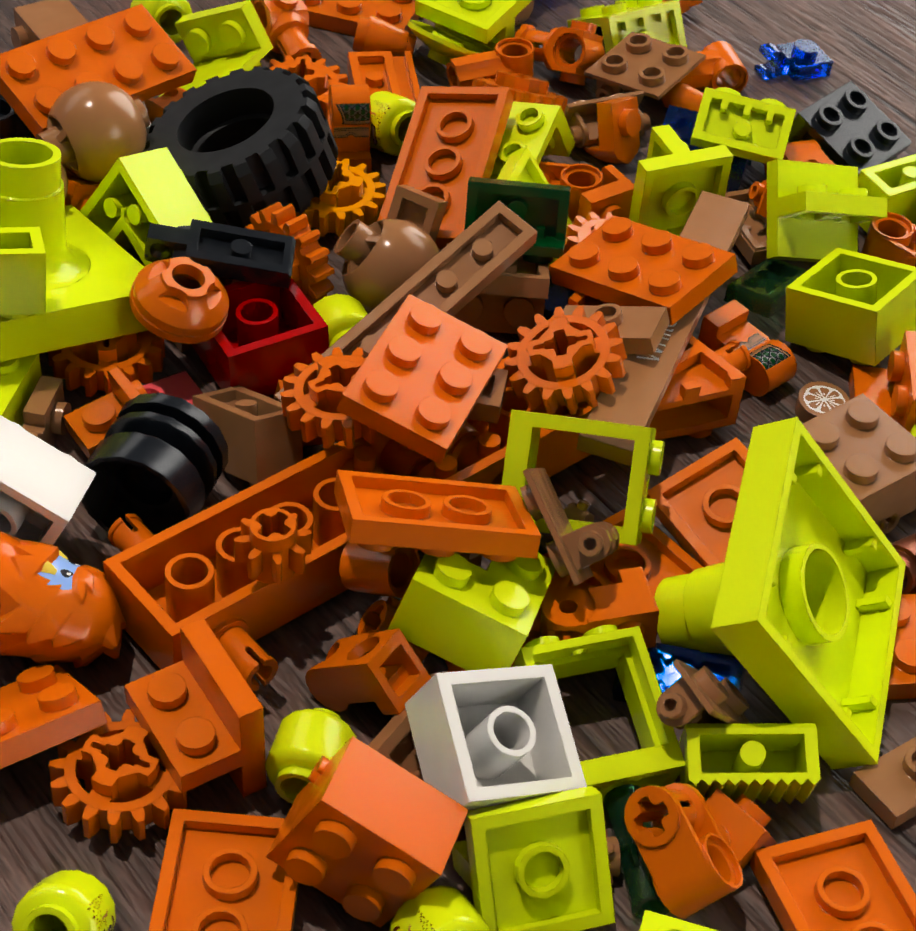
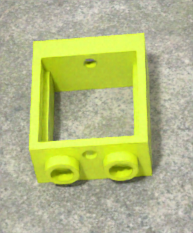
(646, 461)
(624, 649)

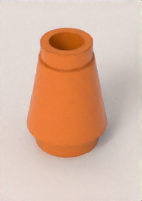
(380, 35)

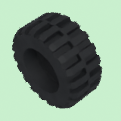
(249, 143)

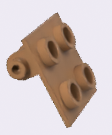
(643, 65)
(570, 550)

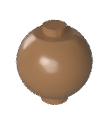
(95, 127)
(381, 257)

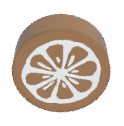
(817, 399)

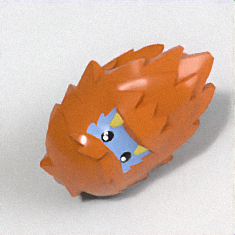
(55, 606)

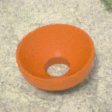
(177, 311)

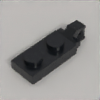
(226, 250)

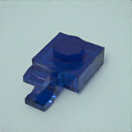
(796, 59)

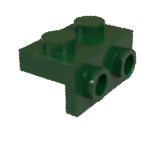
(538, 204)

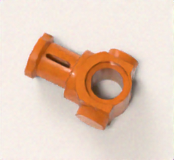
(287, 27)
(560, 49)

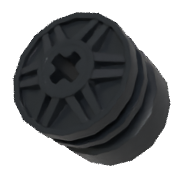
(155, 463)

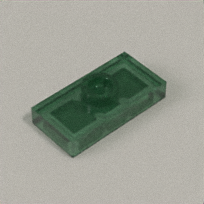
(764, 286)

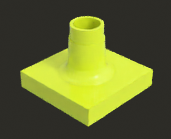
(85, 267)
(800, 595)

